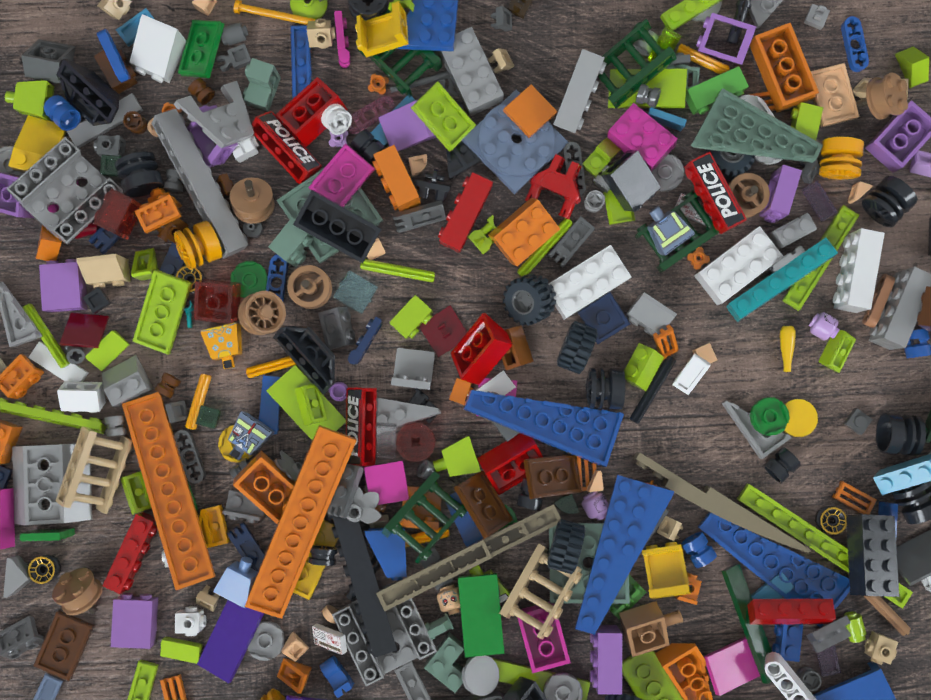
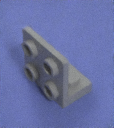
(413, 369)

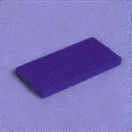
(229, 640)

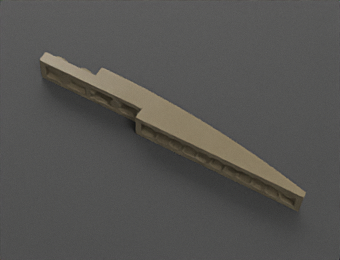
(717, 504)
(468, 557)

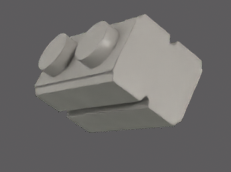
(792, 231)

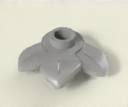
(288, 465)
(366, 506)

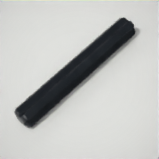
(653, 389)

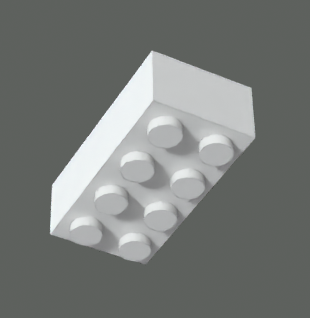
(738, 266)
(858, 270)
(588, 281)

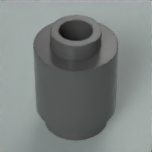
(234, 34)

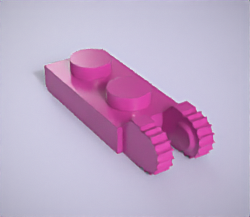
(342, 41)

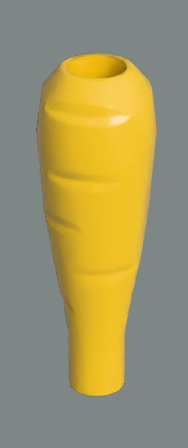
(787, 344)

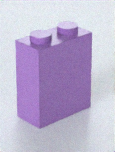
(62, 286)
(134, 621)

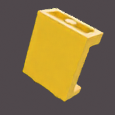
(382, 32)
(666, 571)

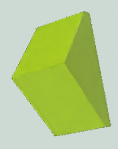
(914, 66)
(144, 264)

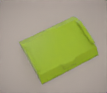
(615, 211)

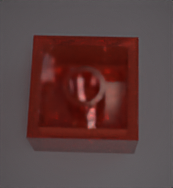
(117, 214)
(217, 301)

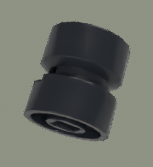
(366, 145)
(782, 465)
(524, 500)

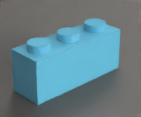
(904, 475)

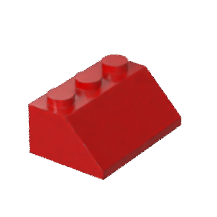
(305, 111)
(480, 350)
(505, 462)

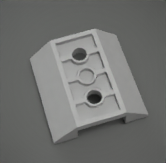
(54, 182)
(34, 484)
(407, 631)

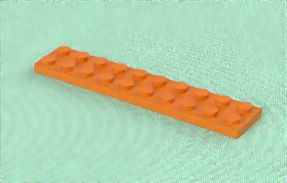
(168, 491)
(300, 522)

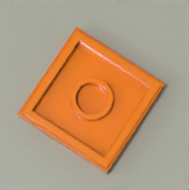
(530, 111)

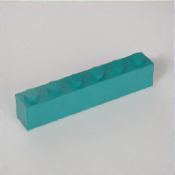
(781, 279)

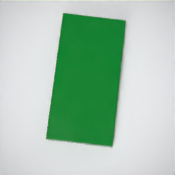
(480, 615)

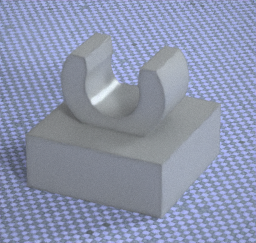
(816, 16)

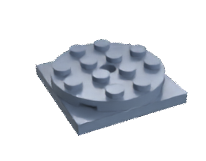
(508, 160)

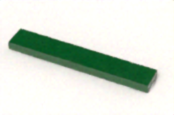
(754, 633)

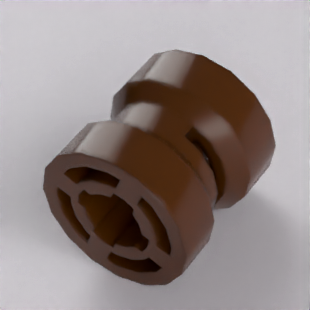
(201, 91)
(131, 121)
(167, 385)

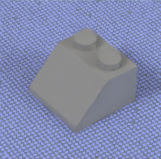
(650, 314)
(125, 382)

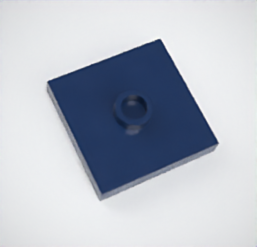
(604, 316)

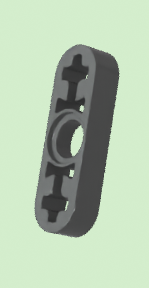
(577, 155)
(189, 471)

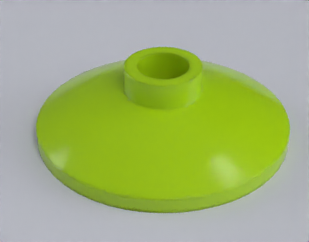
(314, 9)

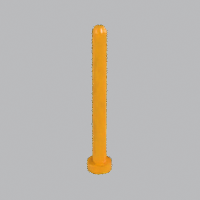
(239, 7)

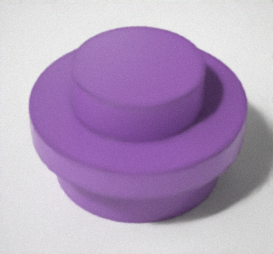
(338, 391)

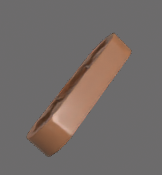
(880, 298)

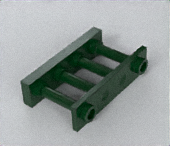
(430, 61)
(648, 69)
(697, 239)
(406, 512)

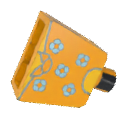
(224, 343)

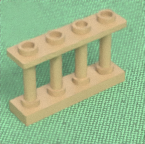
(81, 457)
(520, 591)

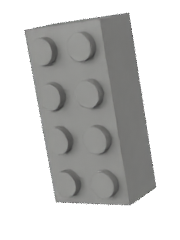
(471, 73)
(578, 91)
(901, 309)

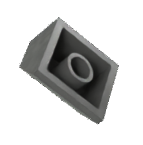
(44, 59)

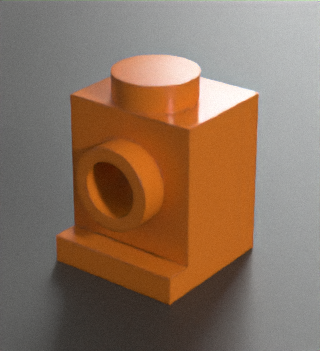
(460, 391)
(696, 583)

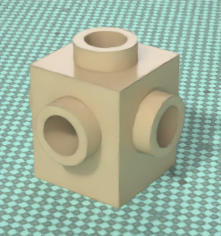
(115, 8)
(320, 33)
(881, 648)

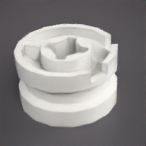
(336, 119)

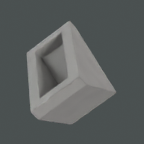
(15, 576)

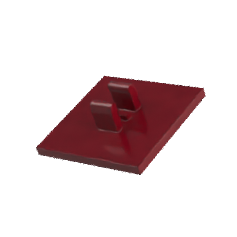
(84, 330)
(443, 331)

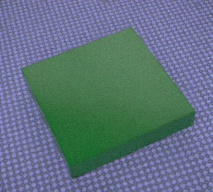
(47, 534)

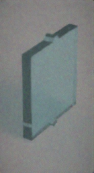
(355, 292)

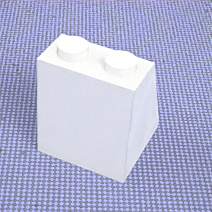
(157, 49)

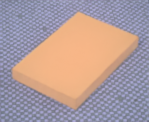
(834, 95)

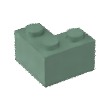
(262, 86)
(290, 243)
(443, 664)

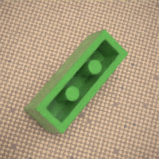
(703, 95)

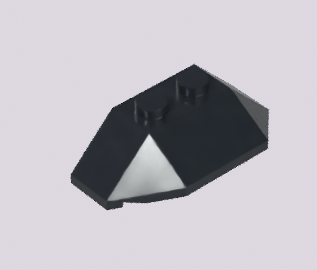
(88, 93)
(309, 354)

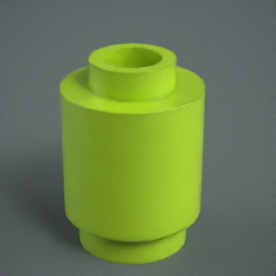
(856, 627)

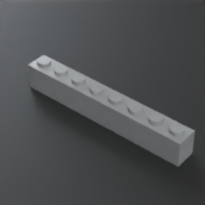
(199, 181)

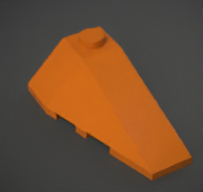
(686, 670)

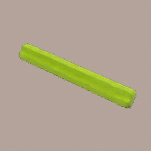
(537, 256)
(398, 270)
(47, 337)

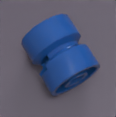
(62, 113)
(921, 349)
(697, 547)

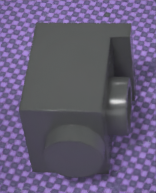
(115, 148)

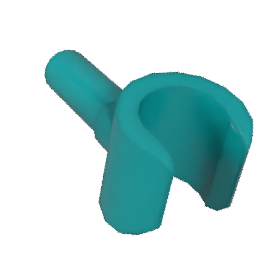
(188, 314)

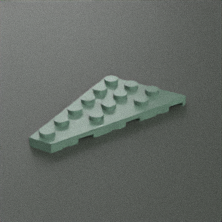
(745, 129)

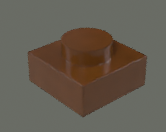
(225, 185)

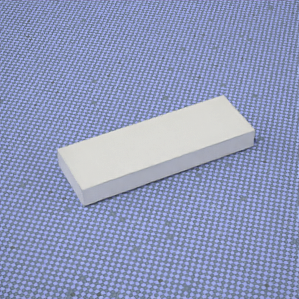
(70, 373)

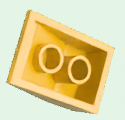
(33, 142)

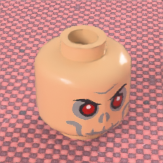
(449, 599)

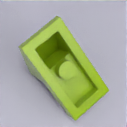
(601, 157)

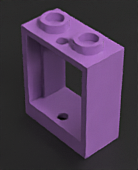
(745, 43)
(212, 154)
(782, 192)

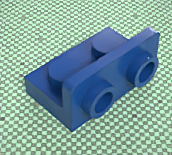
(788, 641)

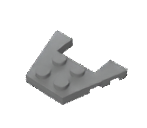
(223, 124)

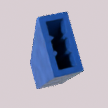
(389, 552)

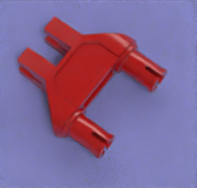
(558, 183)

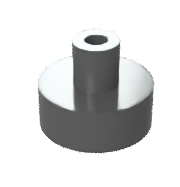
(253, 230)
(425, 469)

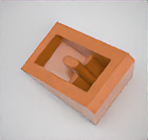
(48, 246)
(294, 674)

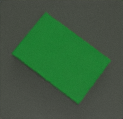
(201, 48)

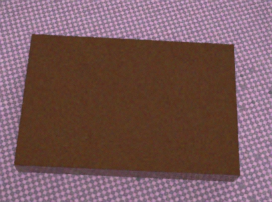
(552, 476)
(483, 504)
(63, 645)

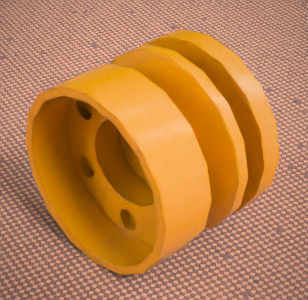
(841, 158)
(198, 245)

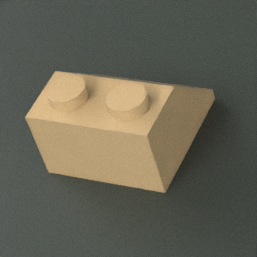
(104, 270)

